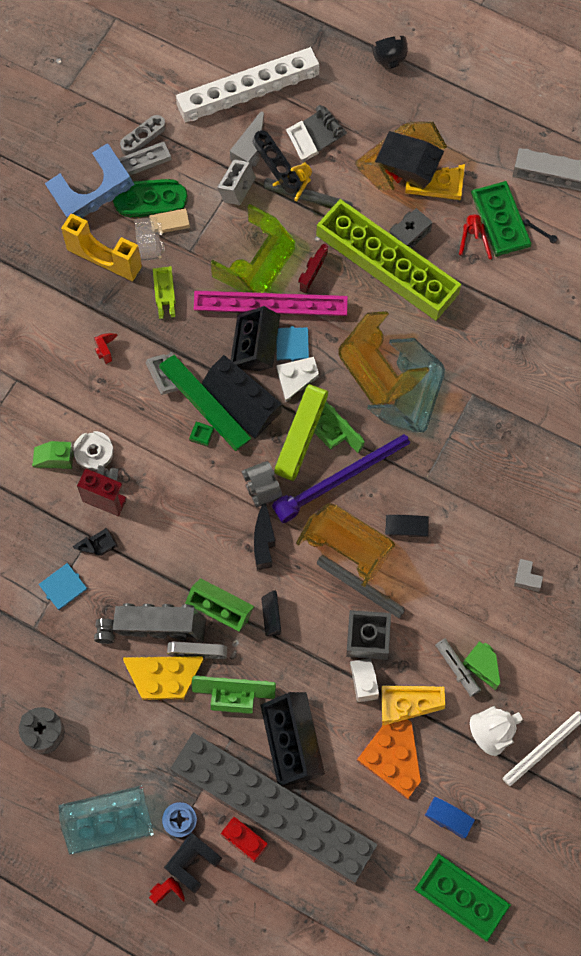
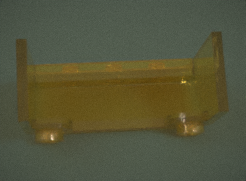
(375, 171)
(370, 368)
(348, 537)

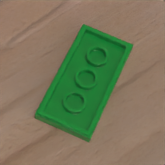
(501, 218)
(462, 897)

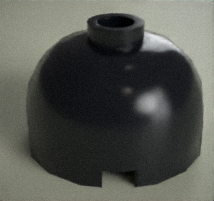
(390, 51)

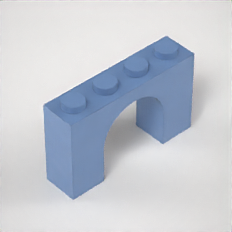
(114, 182)

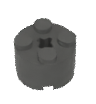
(261, 483)
(31, 724)

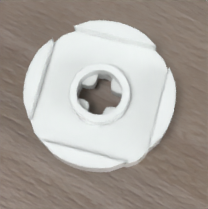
(92, 440)

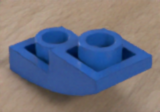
(450, 817)

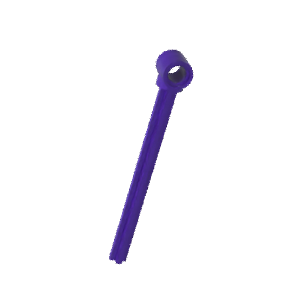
(289, 507)

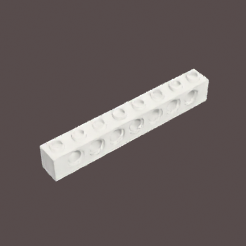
(252, 77)

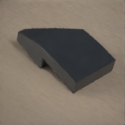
(97, 544)

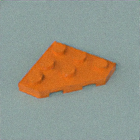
(394, 757)

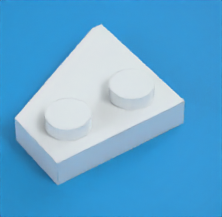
(296, 375)

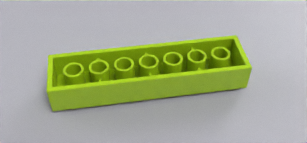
(388, 259)

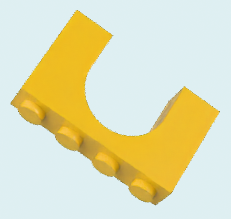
(121, 260)

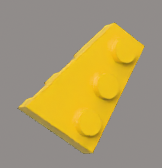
(444, 184)
(410, 701)

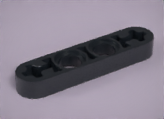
(279, 160)

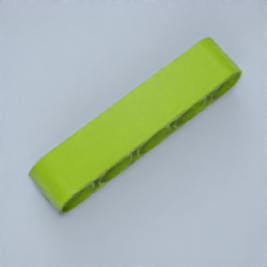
(301, 432)

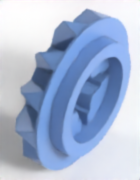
(171, 813)

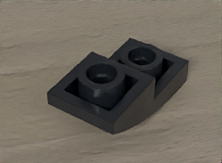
(407, 525)

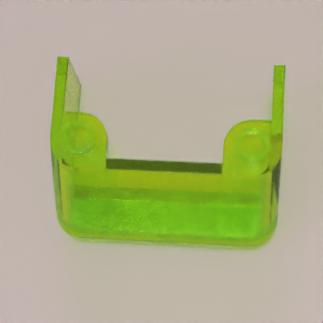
(268, 261)

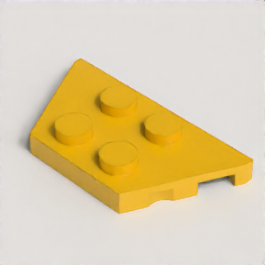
(162, 676)

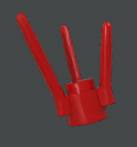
(474, 226)

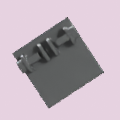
(323, 128)

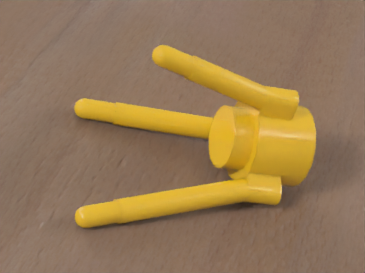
(304, 172)

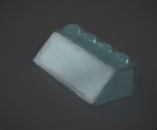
(105, 819)

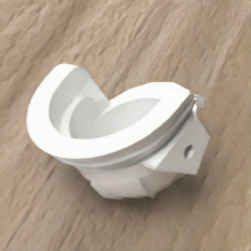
(494, 729)

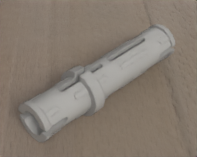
(471, 687)

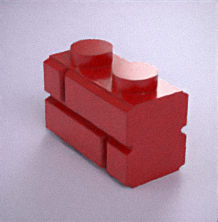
(244, 839)

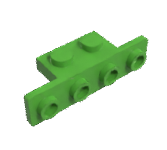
(334, 429)
(233, 694)

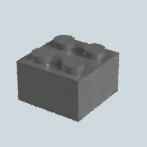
(368, 634)

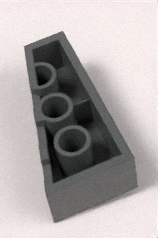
(159, 621)

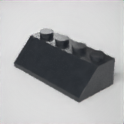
(241, 396)
(292, 738)

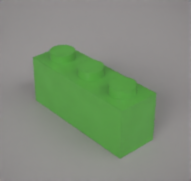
(219, 604)

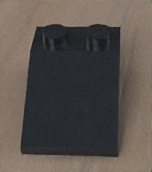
(409, 158)

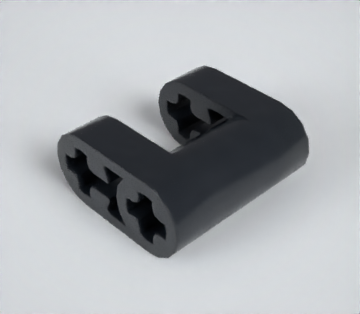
(185, 856)

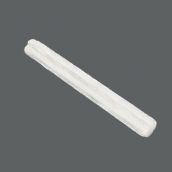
(541, 750)

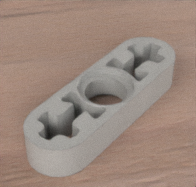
(141, 142)
(210, 651)

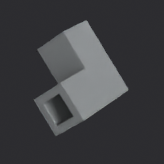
(525, 579)

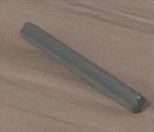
(307, 195)
(355, 582)

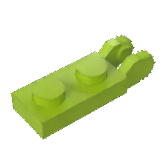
(164, 289)

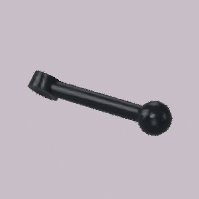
(552, 238)

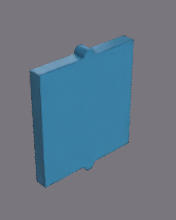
(292, 344)
(62, 586)

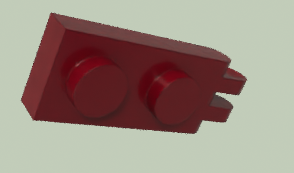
(313, 267)

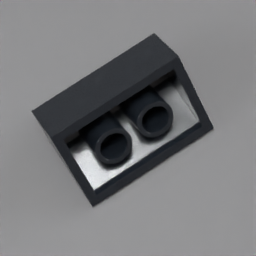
(255, 339)

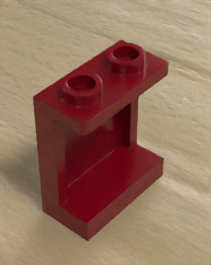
(101, 492)

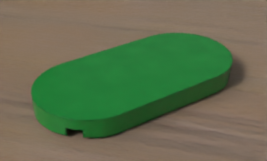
(151, 198)

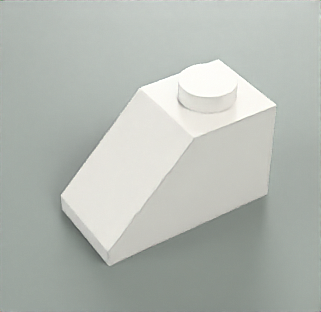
(364, 680)

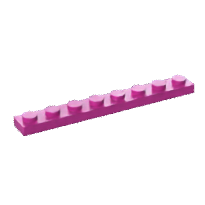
(280, 303)

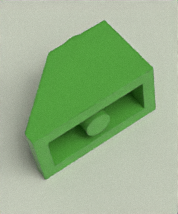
(54, 455)
(484, 664)

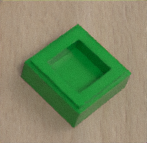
(201, 434)

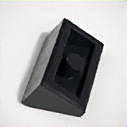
(271, 614)

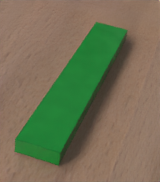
(204, 402)

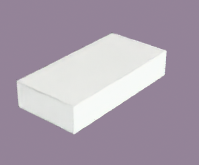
(302, 141)

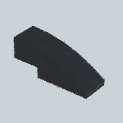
(263, 539)

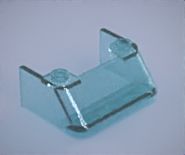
(414, 408)

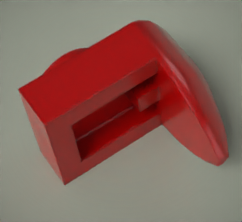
(102, 350)
(160, 891)

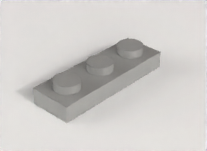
(145, 158)

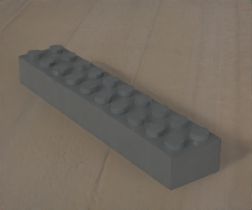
(273, 808)

